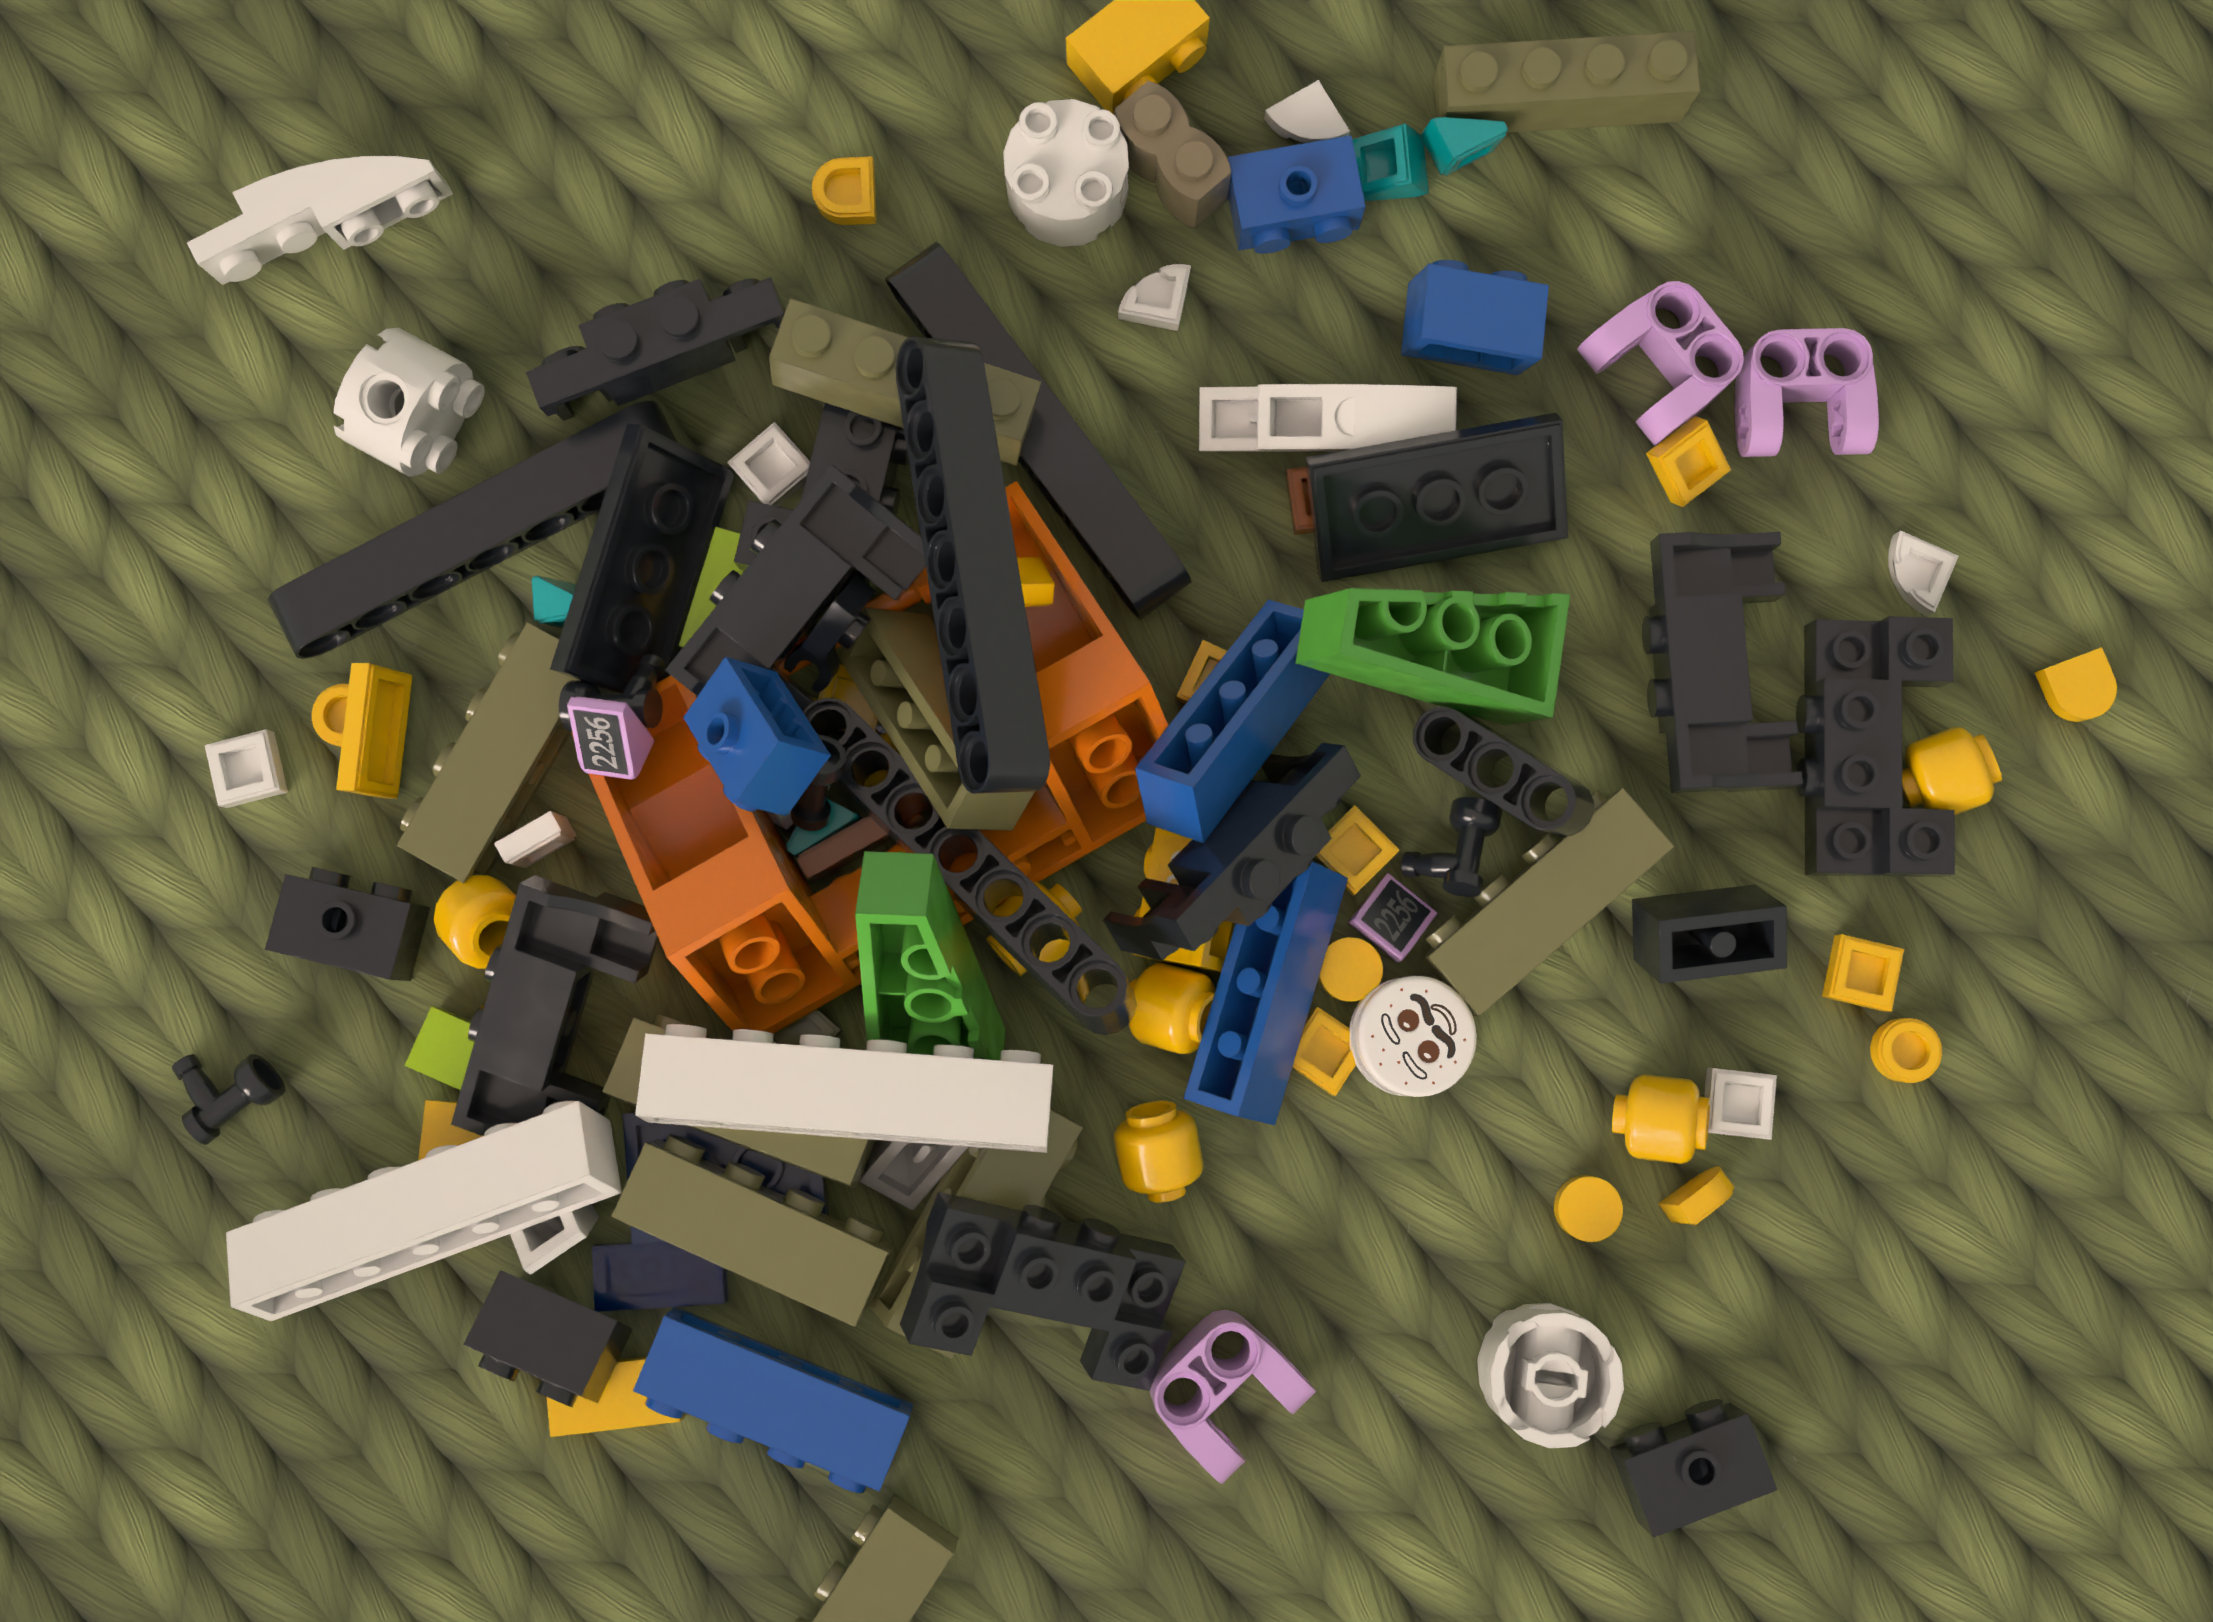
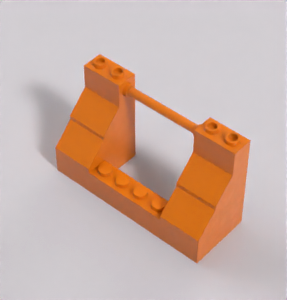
(734, 899)

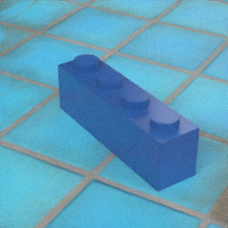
(1228, 726)
(1265, 1000)
(773, 1400)

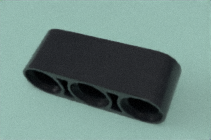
(1474, 763)

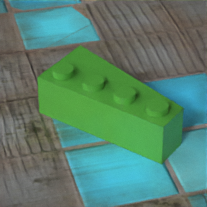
(1449, 648)
(918, 961)

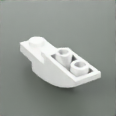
(338, 197)
(1320, 416)

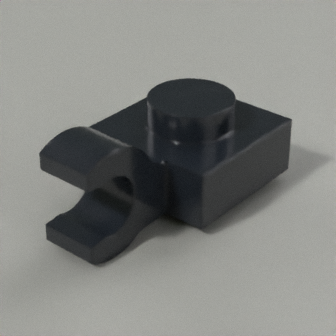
(840, 625)

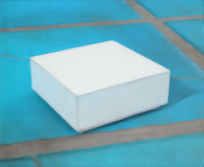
(771, 466)
(246, 768)
(536, 840)
(1740, 1102)

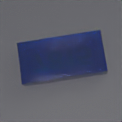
(654, 1277)

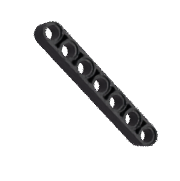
(1055, 449)
(456, 538)
(972, 567)
(983, 884)

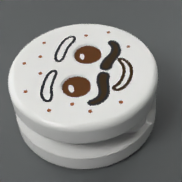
(1413, 1036)

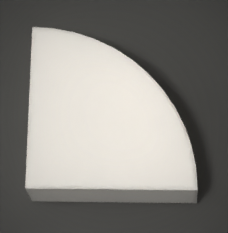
(1307, 116)
(1157, 298)
(1919, 571)

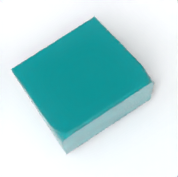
(1461, 141)
(1391, 164)
(551, 600)
(839, 820)

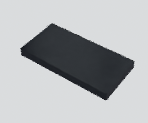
(1438, 497)
(642, 560)

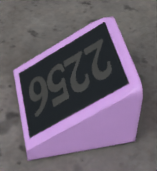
(608, 737)
(1392, 918)

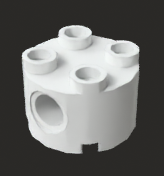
(1066, 171)
(406, 403)
(1550, 1374)

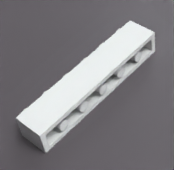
(845, 1091)
(422, 1211)

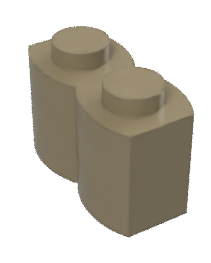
(1180, 160)

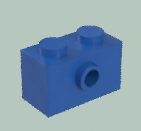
(1295, 194)
(1475, 318)
(755, 737)

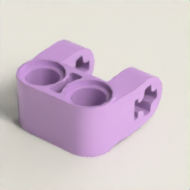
(1671, 352)
(1800, 353)
(1216, 1382)

